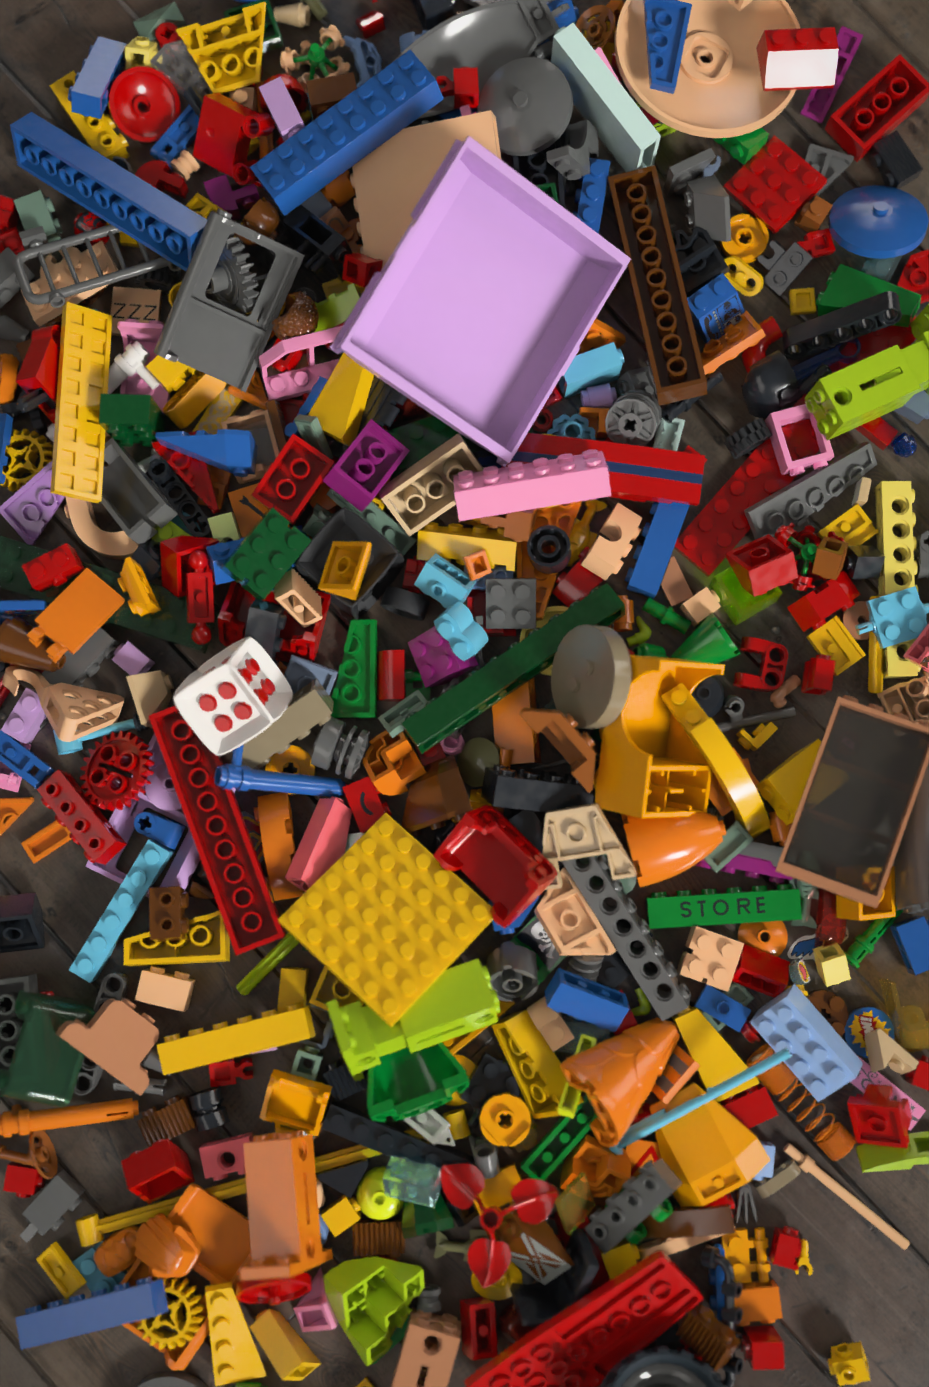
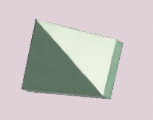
(148, 24)

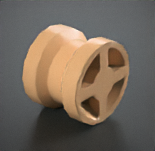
(185, 165)

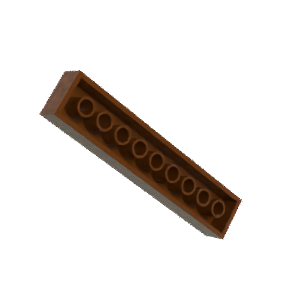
(657, 286)

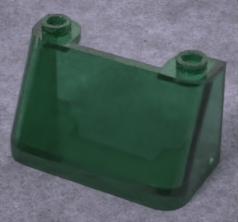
(43, 1063)

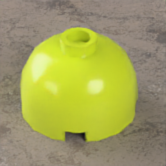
(372, 1198)

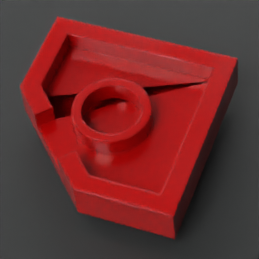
(916, 275)

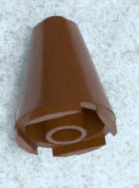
(18, 650)

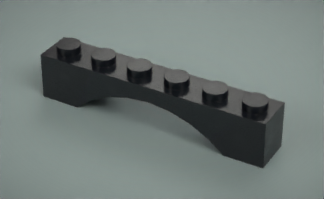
(376, 1135)

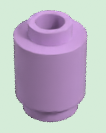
(598, 396)

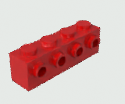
(81, 817)

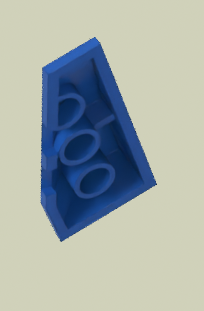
(227, 450)

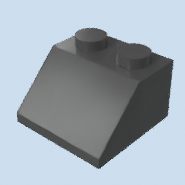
(708, 207)

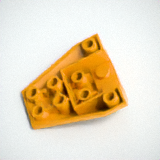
(707, 1149)

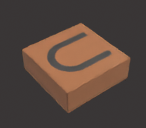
(335, 220)

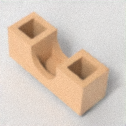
(605, 555)

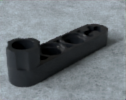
(158, 466)

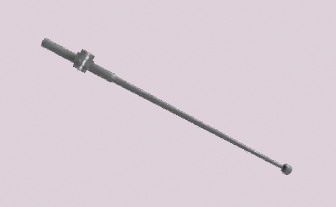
(735, 721)

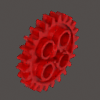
(111, 789)

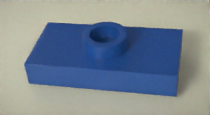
(722, 1007)

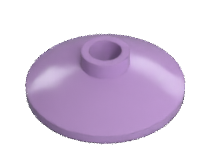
(158, 794)

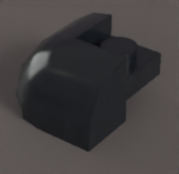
(769, 385)

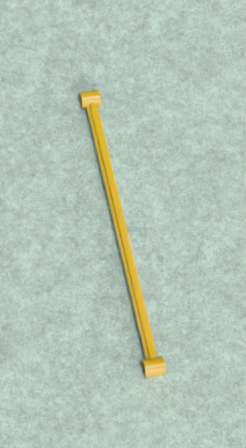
(92, 1228)

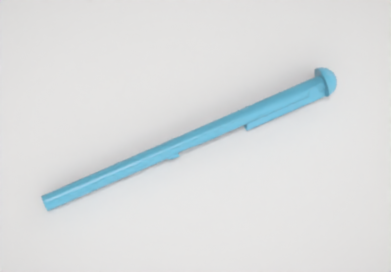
(662, 1118)

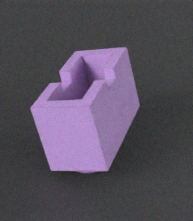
(25, 717)

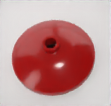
(156, 93)

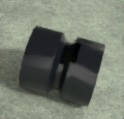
(209, 1108)

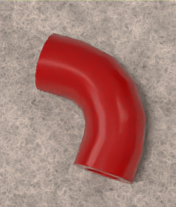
(758, 352)

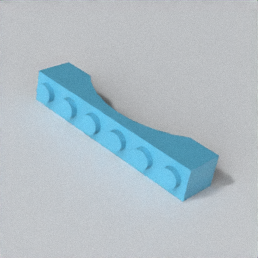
(120, 910)

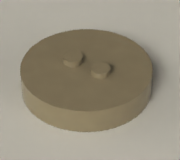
(591, 675)

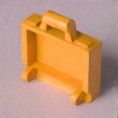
(295, 1103)

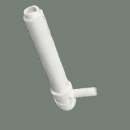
(124, 366)

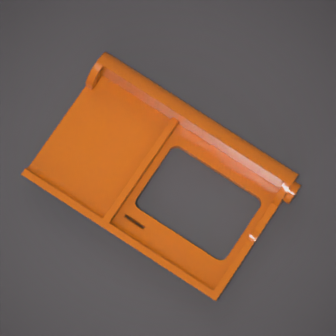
(223, 1252)

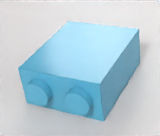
(592, 369)

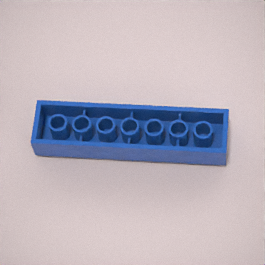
(347, 132)

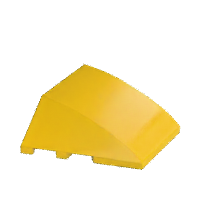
(228, 49)

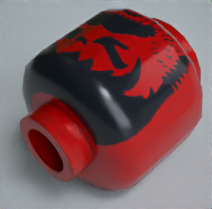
(87, 222)

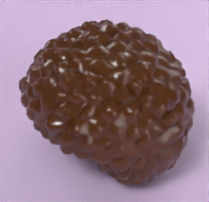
(298, 317)

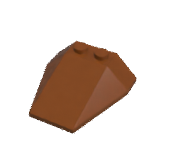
(565, 737)

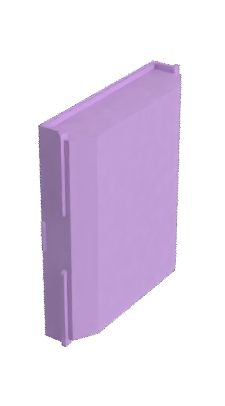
(482, 300)

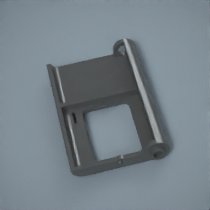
(211, 334)

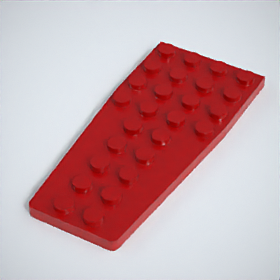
(596, 1331)

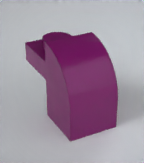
(231, 201)

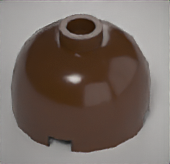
(262, 219)

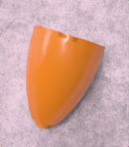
(670, 844)

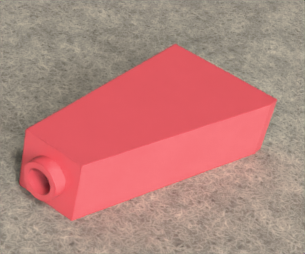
(321, 843)

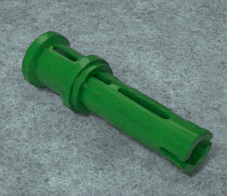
(864, 943)

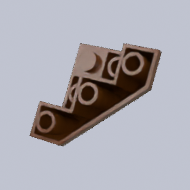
(436, 797)

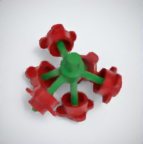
(807, 543)

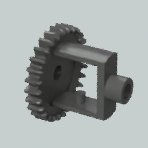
(231, 279)

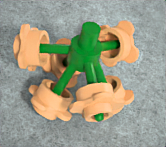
(315, 57)

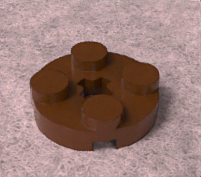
(832, 1004)

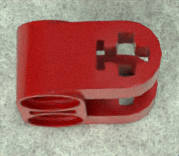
(767, 666)

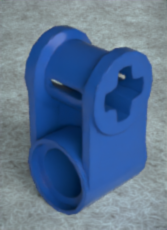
(163, 830)

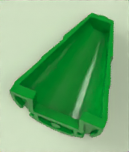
(413, 1082)

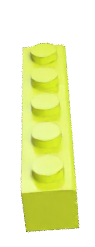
(571, 1095)

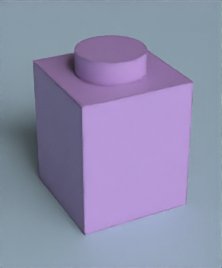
(132, 659)

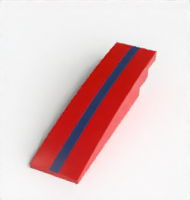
(633, 470)

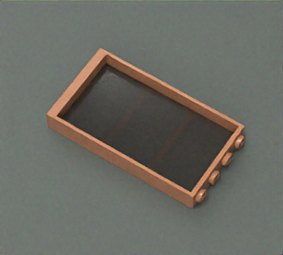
(857, 801)

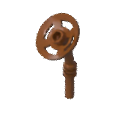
(597, 31)
(37, 1156)

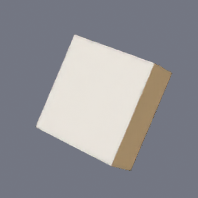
(861, 491)

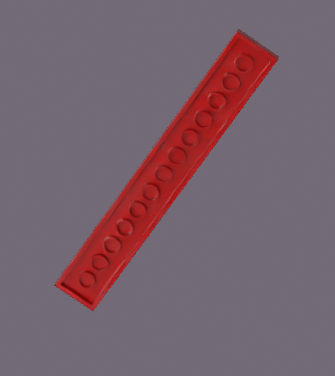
(723, 519)

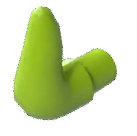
(642, 636)
(645, 1005)

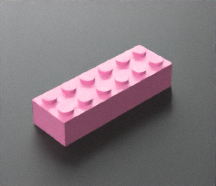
(531, 485)

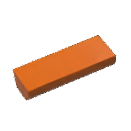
(512, 730)

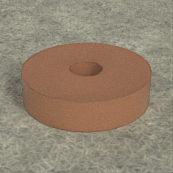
(850, 619)

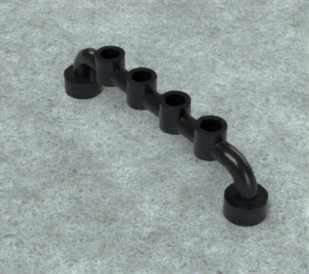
(730, 1313)

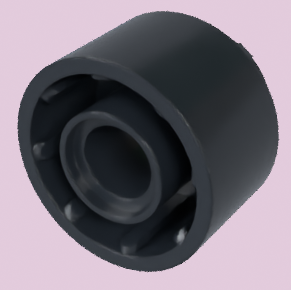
(549, 536)

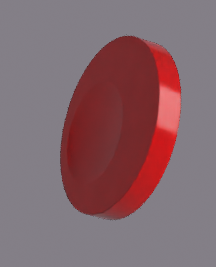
(273, 1290)

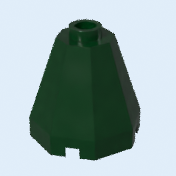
(424, 1219)

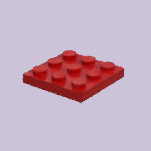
(775, 184)

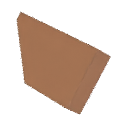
(674, 584)

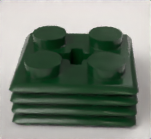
(272, 36)

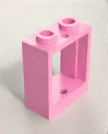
(786, 465)

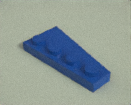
(665, 38)

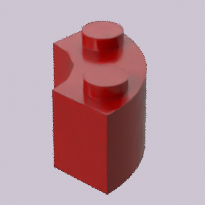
(576, 583)

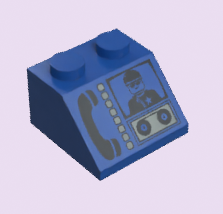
(715, 308)

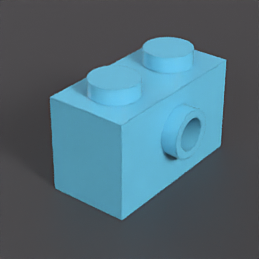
(444, 581)

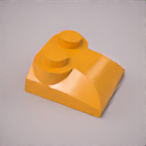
(136, 584)

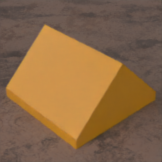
(345, 568)

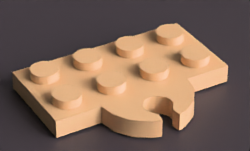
(62, 277)

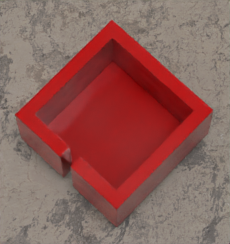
(157, 1170)

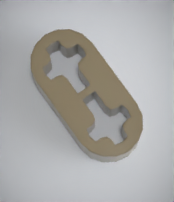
(781, 1176)

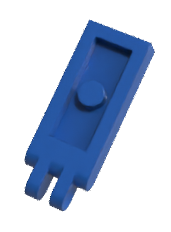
(716, 1278)

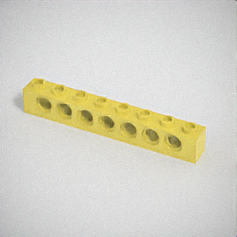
(886, 518)

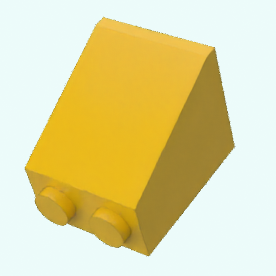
(786, 783)

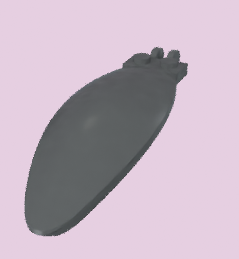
(484, 40)

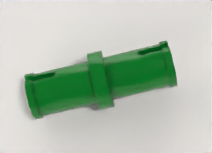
(666, 615)

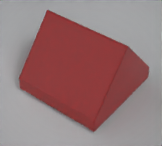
(371, 23)

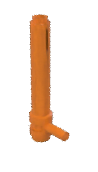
(26, 1121)

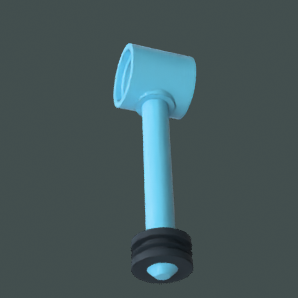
(76, 745)

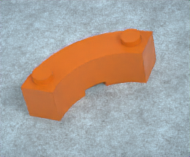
(278, 844)

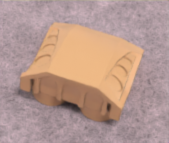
(908, 699)

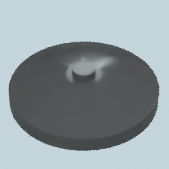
(529, 105)

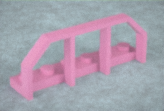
(301, 380)

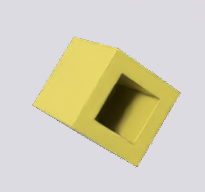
(831, 964)

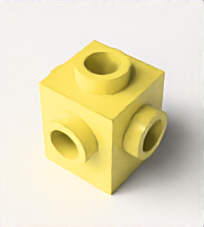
(139, 52)

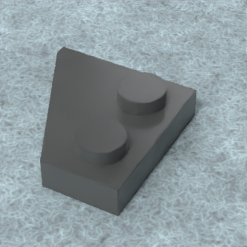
(828, 163)

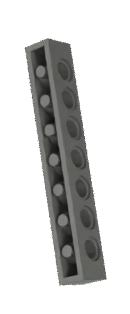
(664, 1002)

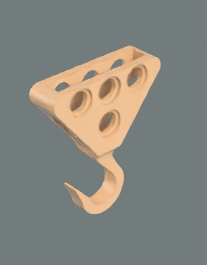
(64, 712)

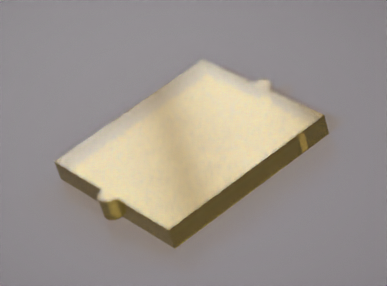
(575, 1203)

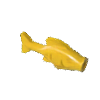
(581, 534)

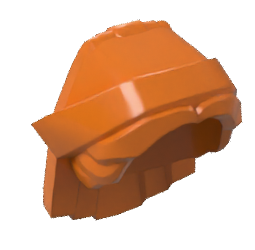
(166, 1248)

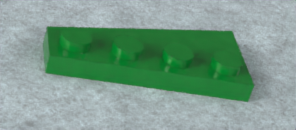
(357, 679)

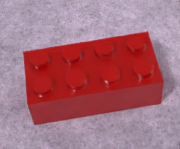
(878, 107)

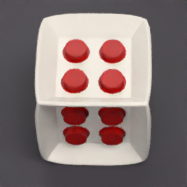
(233, 696)

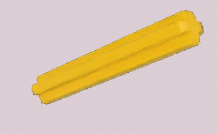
(876, 663)

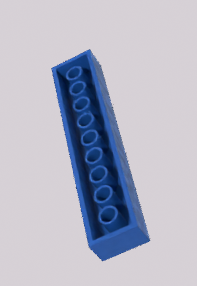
(107, 189)

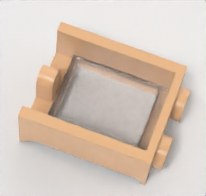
(261, 429)

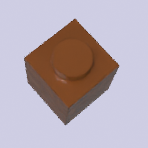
(830, 558)

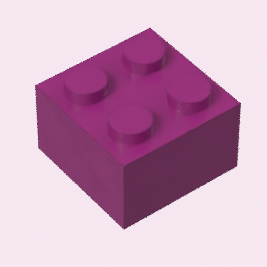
(437, 660)

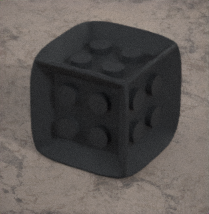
(381, 569)

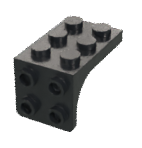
(541, 1302)

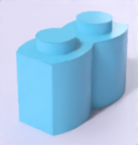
(461, 631)

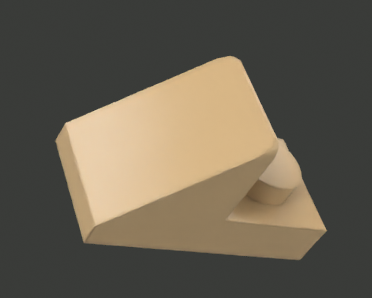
(884, 1051)

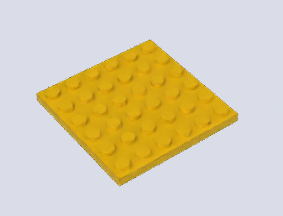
(387, 919)

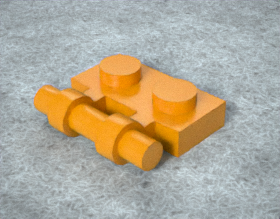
(737, 1252)

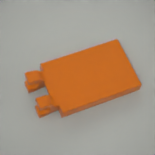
(75, 615)

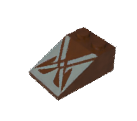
(533, 1247)

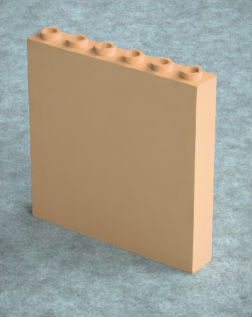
(400, 170)

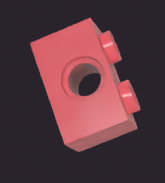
(213, 1156)

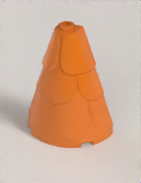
(621, 1074)

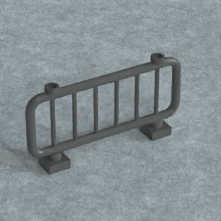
(37, 245)

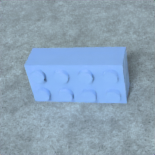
(817, 1051)

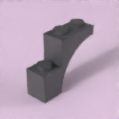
(579, 146)

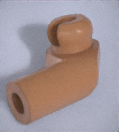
(788, 686)

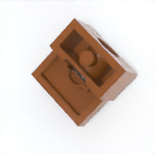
(517, 524)

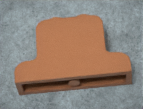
(115, 1041)

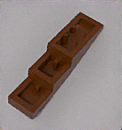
(692, 1222)

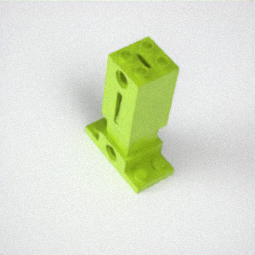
(872, 385)
(447, 1009)

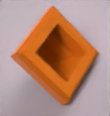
(477, 565)

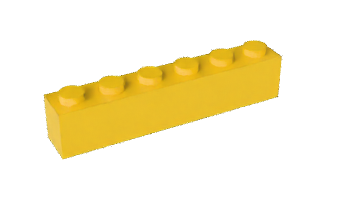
(235, 1040)

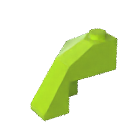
(372, 1300)

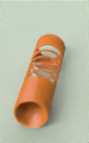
(835, 1138)

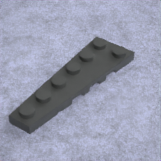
(810, 492)

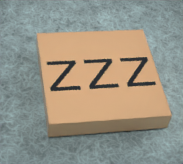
(134, 304)

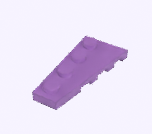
(32, 506)

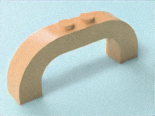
(108, 544)

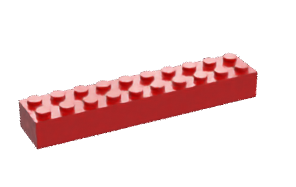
(218, 835)

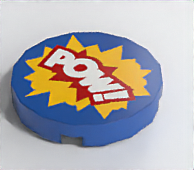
(862, 1022)

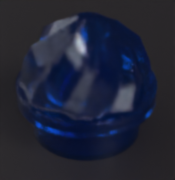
(904, 445)

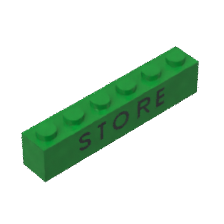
(723, 908)

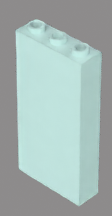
(604, 101)

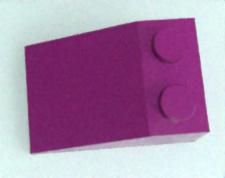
(366, 465)

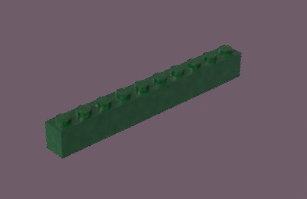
(508, 671)

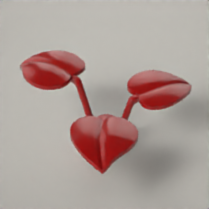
(533, 1204)

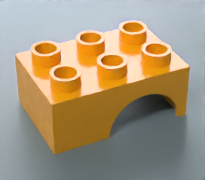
(645, 754)

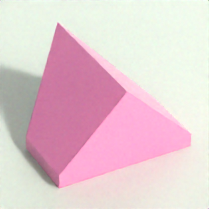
(314, 1309)

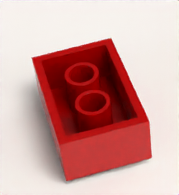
(293, 479)

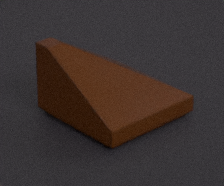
(200, 890)

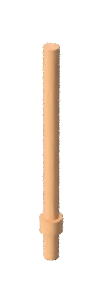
(808, 1164)

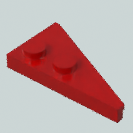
(193, 473)

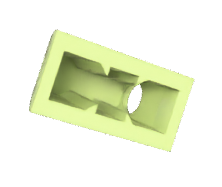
(224, 527)

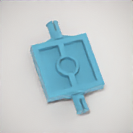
(896, 617)

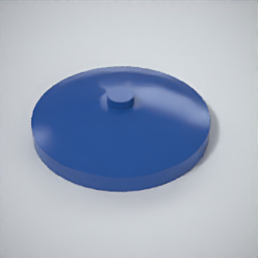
(878, 221)

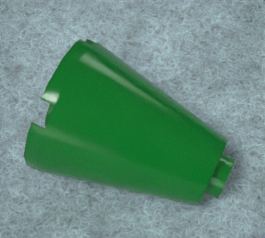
(707, 643)

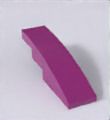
(821, 99)

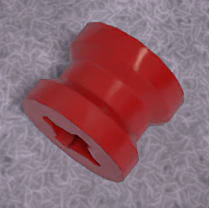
(167, 29)

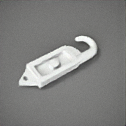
(432, 1127)

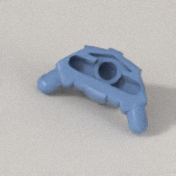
(366, 58)

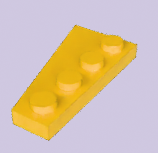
(232, 1345)

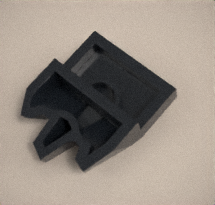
(698, 259)

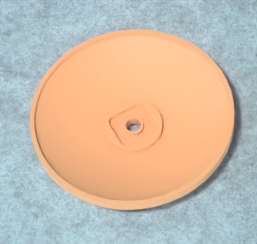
(716, 96)

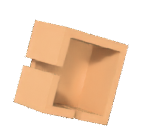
(712, 958)

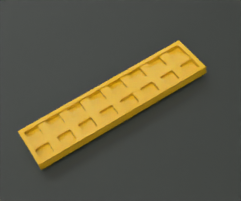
(81, 380)

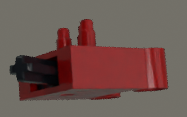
(226, 133)
(40, 372)

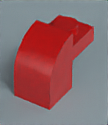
(160, 176)

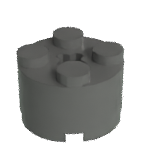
(512, 971)

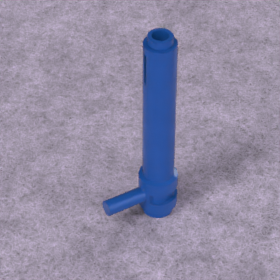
(245, 778)

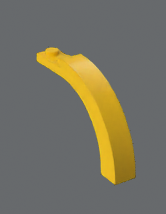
(721, 758)

